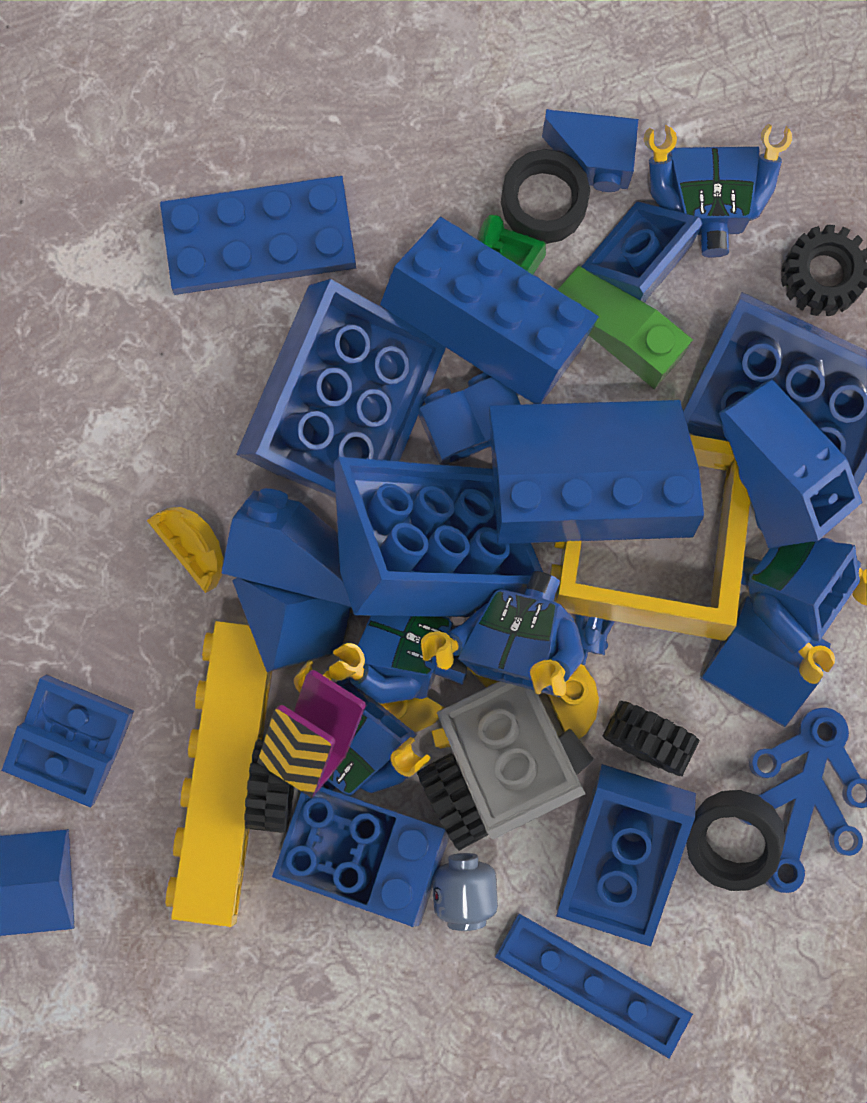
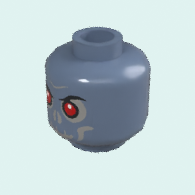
(465, 892)

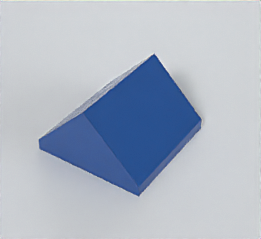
(643, 248)
(291, 625)
(760, 669)
(35, 883)

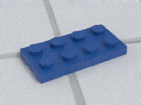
(257, 235)

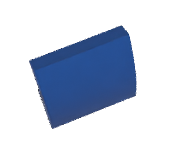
(67, 740)

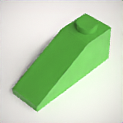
(628, 327)

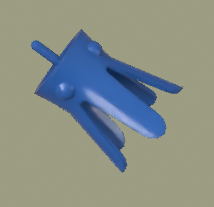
(593, 634)

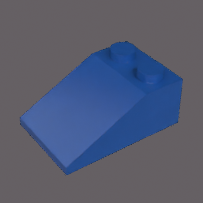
(284, 547)
(627, 855)

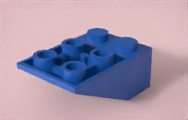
(788, 467)
(362, 855)

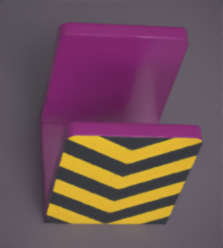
(313, 739)

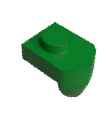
(514, 246)

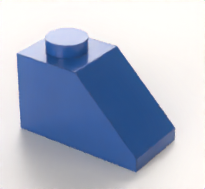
(599, 144)

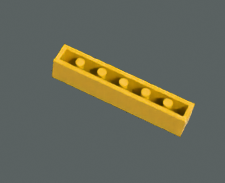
(214, 834)

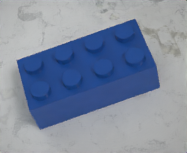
(488, 310)

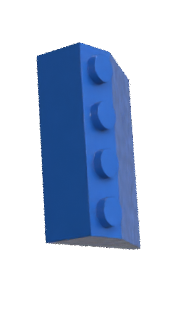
(809, 364)
(340, 388)
(594, 472)
(422, 539)

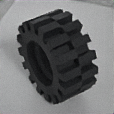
(812, 293)
(651, 738)
(267, 798)
(452, 801)

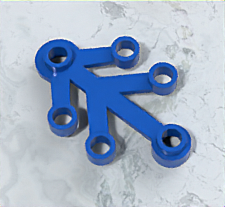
(810, 790)

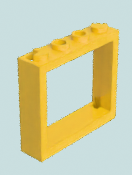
(669, 615)

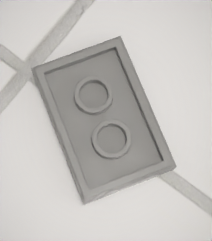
(509, 756)

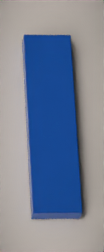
(593, 985)

